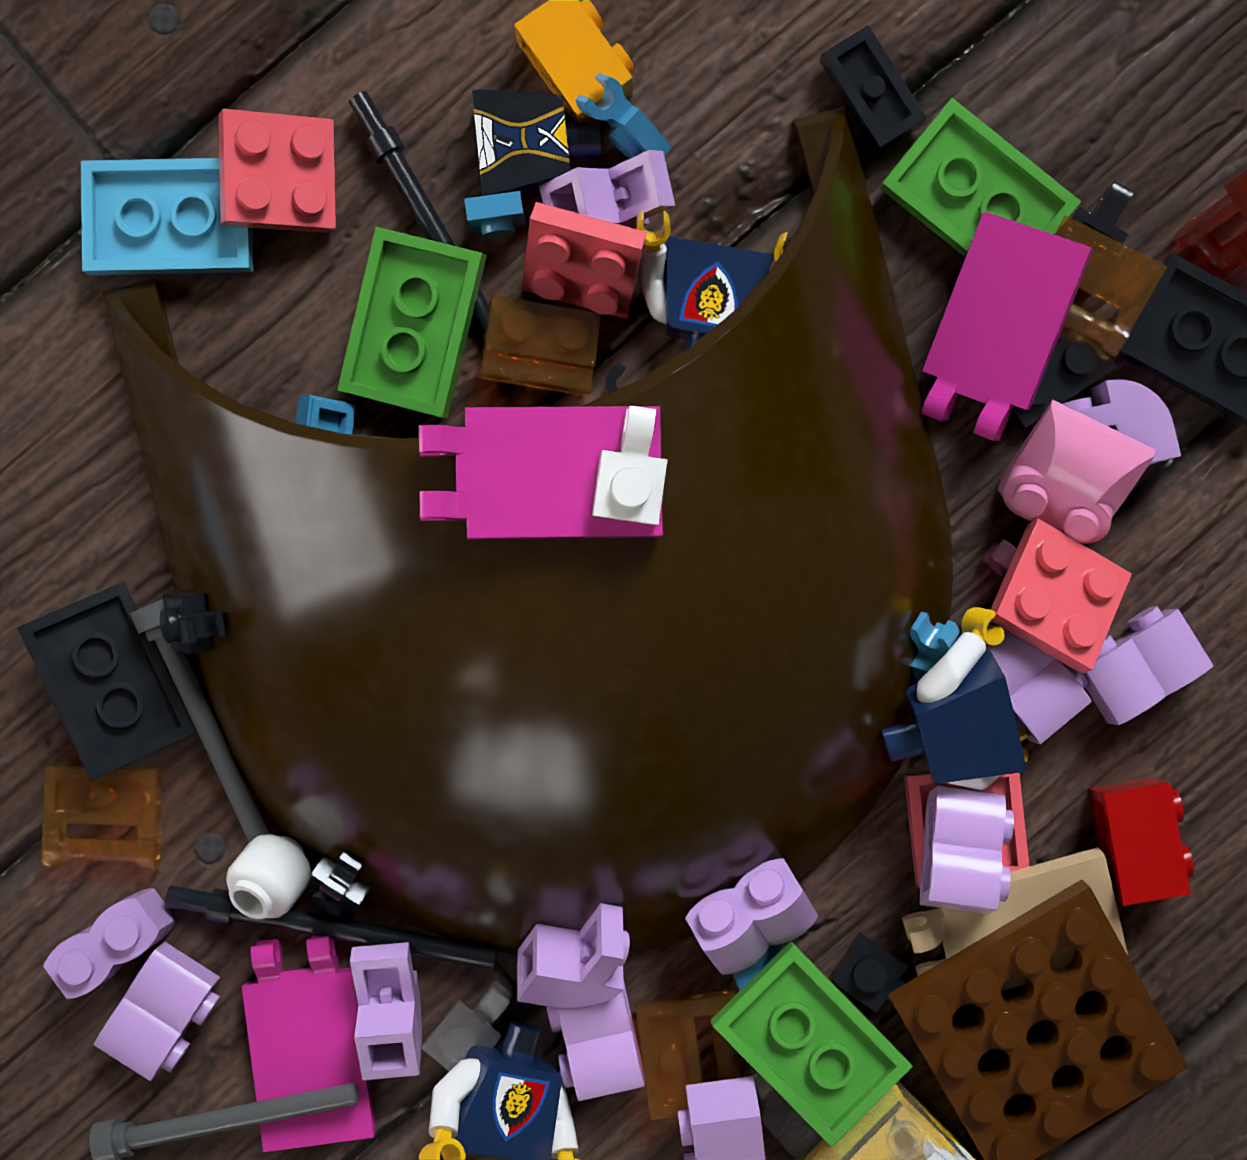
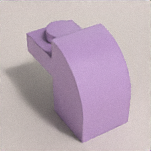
(614, 192)
(1133, 412)
(574, 966)
(388, 1011)

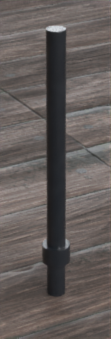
(387, 149)
(221, 910)

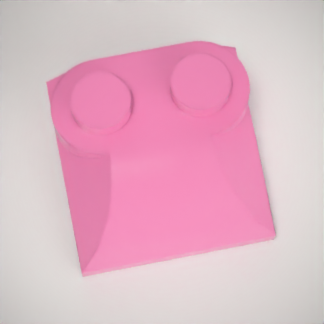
(1073, 473)

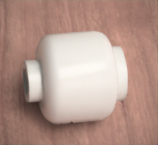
(268, 876)

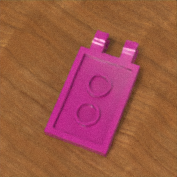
(1003, 320)
(530, 472)
(305, 1041)

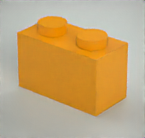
(570, 51)

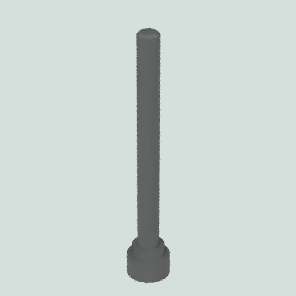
(205, 722)
(120, 1139)

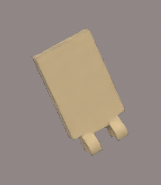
(1027, 889)

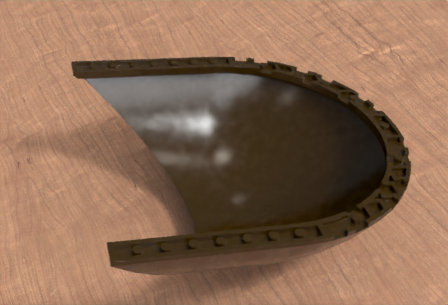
(577, 712)

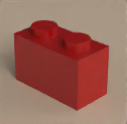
(1142, 840)

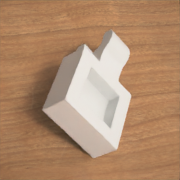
(630, 481)

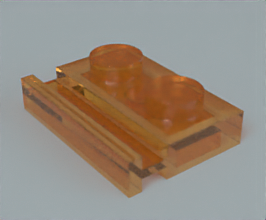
(540, 345)

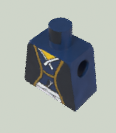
(527, 140)

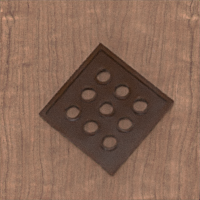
(1050, 994)

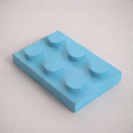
(158, 219)

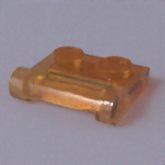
(1115, 276)
(118, 798)
(672, 1049)

